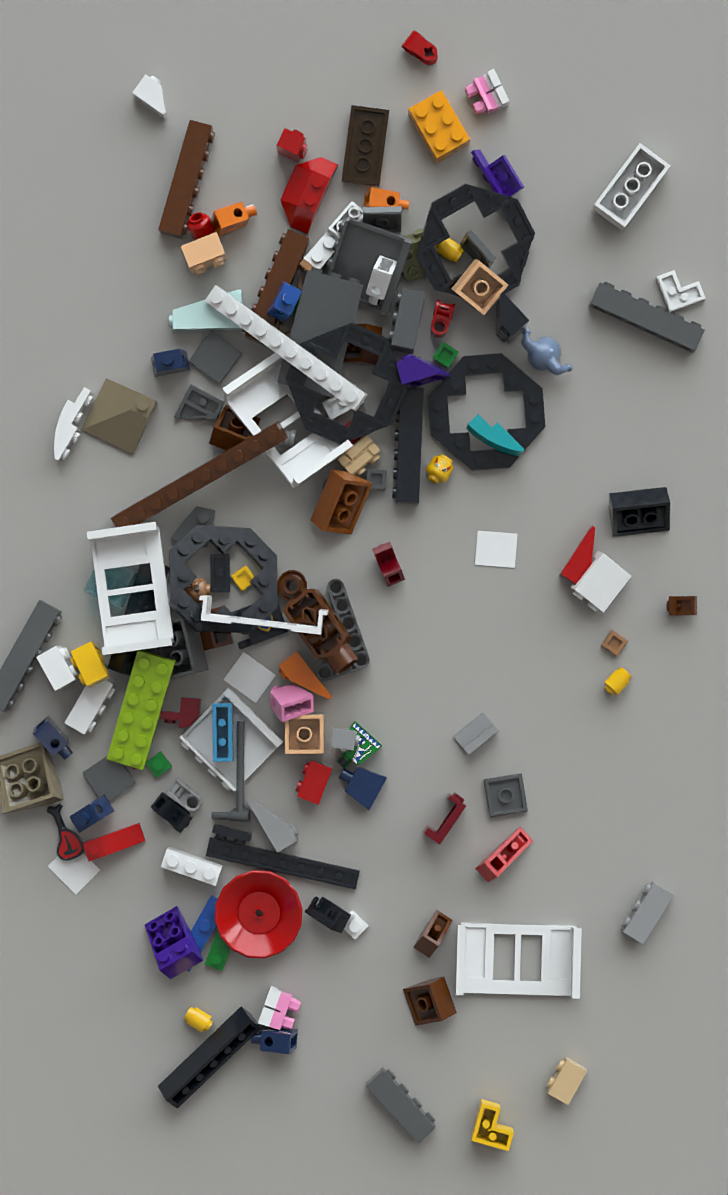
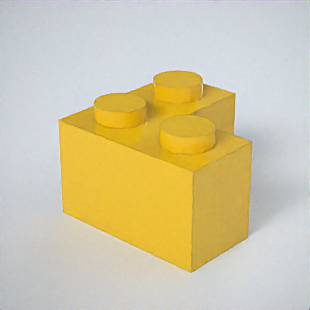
(90, 663)
(486, 1128)

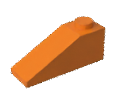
(300, 673)

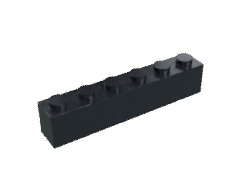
(409, 447)
(138, 603)
(209, 1057)

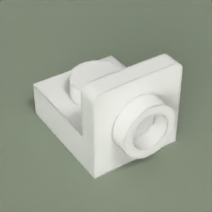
(355, 925)

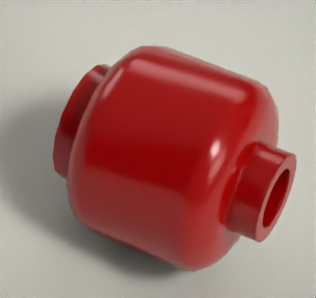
(200, 225)

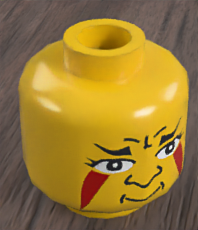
(439, 469)

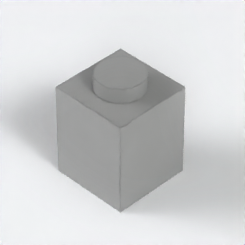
(344, 739)

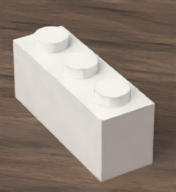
(89, 706)
(191, 866)

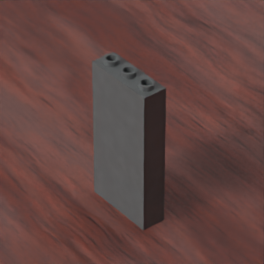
(322, 307)

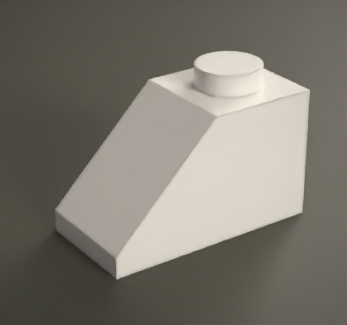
(151, 95)

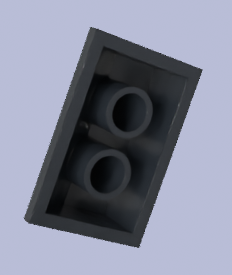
(509, 319)
(639, 511)

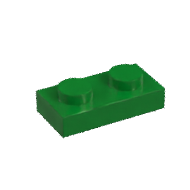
(218, 953)

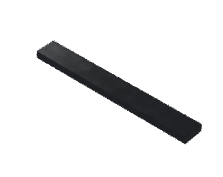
(282, 863)

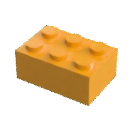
(439, 126)

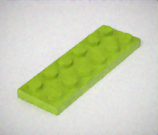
(141, 709)

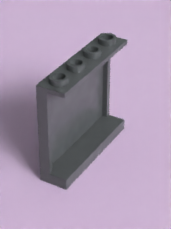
(359, 251)

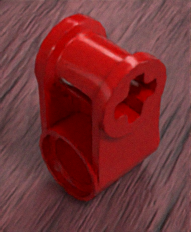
(418, 46)
(442, 315)

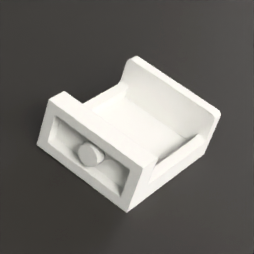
(601, 582)

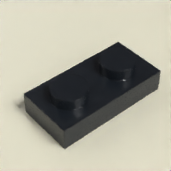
(220, 573)
(224, 831)

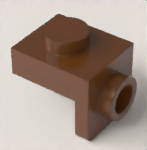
(682, 605)

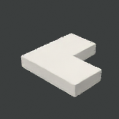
(678, 297)

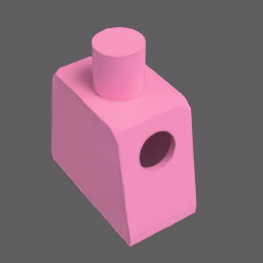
(290, 702)

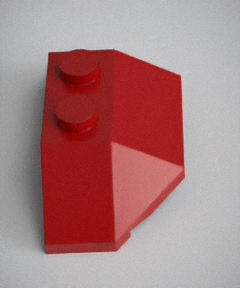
(306, 192)

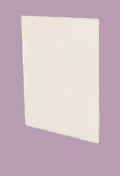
(496, 549)
(249, 677)
(74, 872)

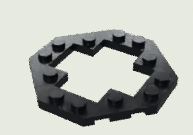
(487, 203)
(385, 368)
(513, 380)
(222, 538)

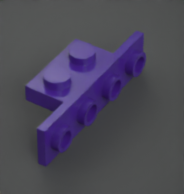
(499, 174)

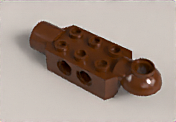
(304, 609)

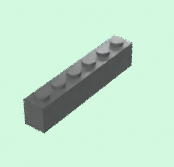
(647, 317)
(25, 651)

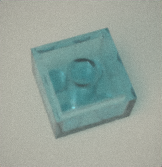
(115, 579)

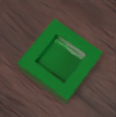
(445, 355)
(158, 764)

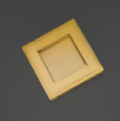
(243, 577)

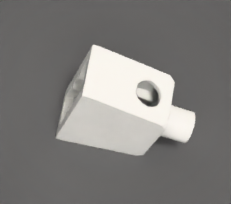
(380, 279)

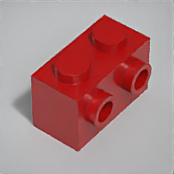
(292, 145)
(314, 781)

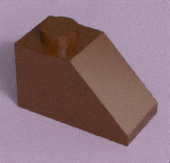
(433, 934)

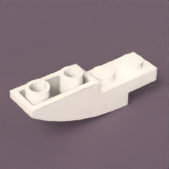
(322, 251)
(66, 432)

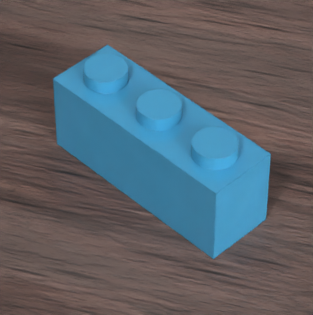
(222, 732)

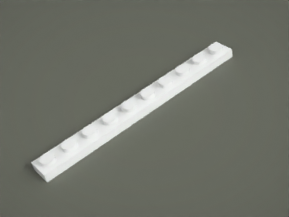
(286, 348)

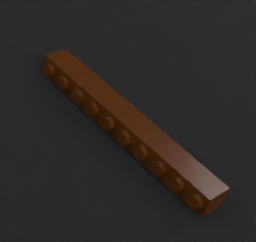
(201, 476)

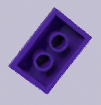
(418, 371)

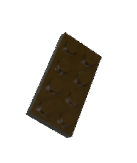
(365, 145)

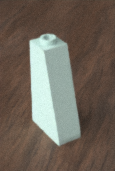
(203, 317)

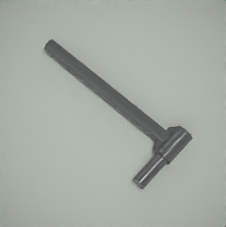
(239, 813)

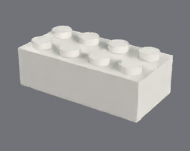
(631, 187)

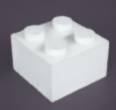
(58, 667)

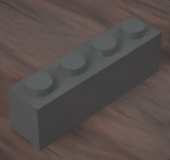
(401, 1105)

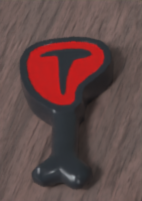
(70, 843)

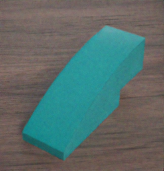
(494, 436)

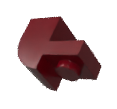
(388, 564)
(188, 714)

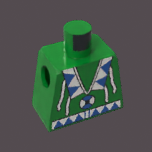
(366, 747)

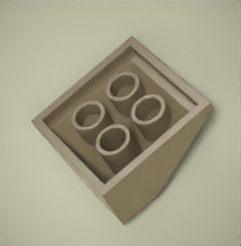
(119, 416)
(28, 779)

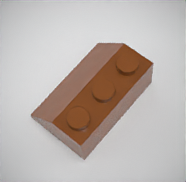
(341, 502)

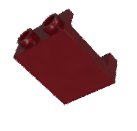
(439, 835)

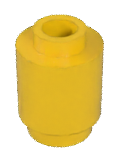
(450, 250)
(617, 681)
(198, 1019)

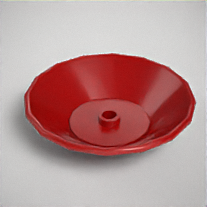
(253, 934)

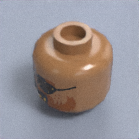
(197, 589)

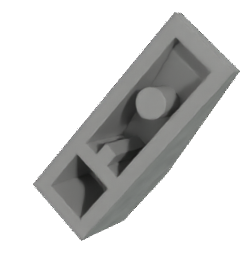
(277, 829)

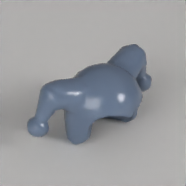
(544, 354)

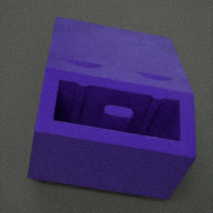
(173, 943)

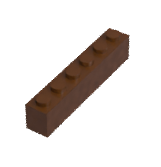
(186, 178)
(284, 269)

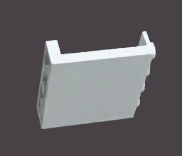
(259, 741)

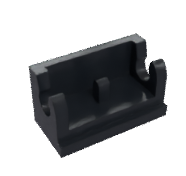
(328, 914)

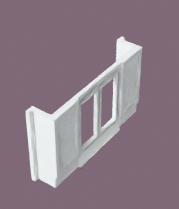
(258, 391)
(125, 548)
(207, 616)
(558, 960)

